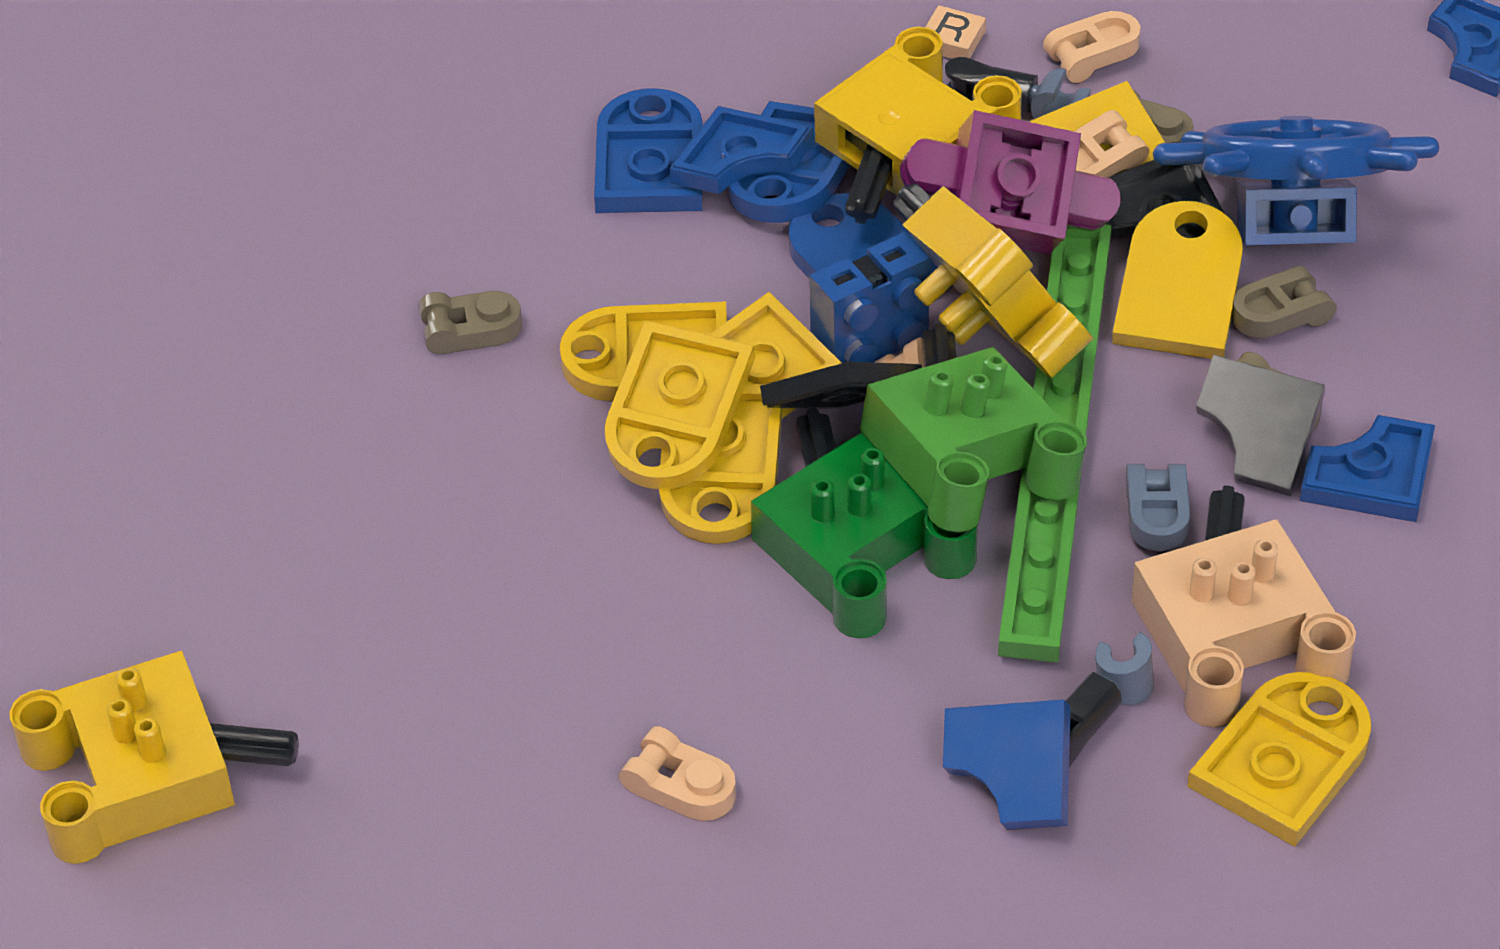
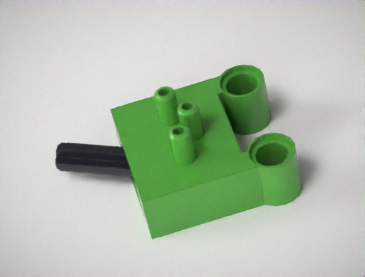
(966, 424)

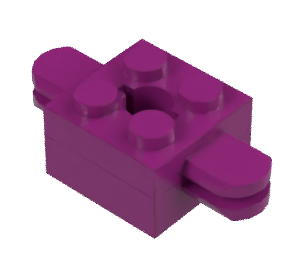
(1023, 164)

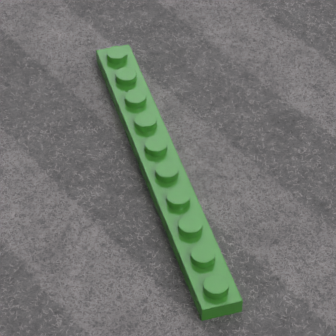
(1044, 526)

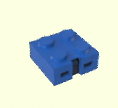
(870, 303)

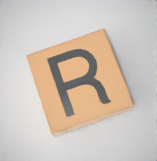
(958, 31)

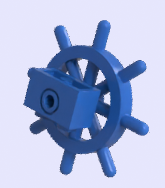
(1302, 162)

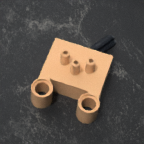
(1236, 606)

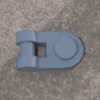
(1158, 505)

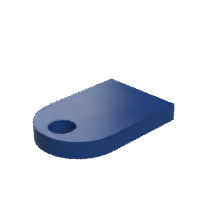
(640, 149)
(798, 192)
(820, 246)

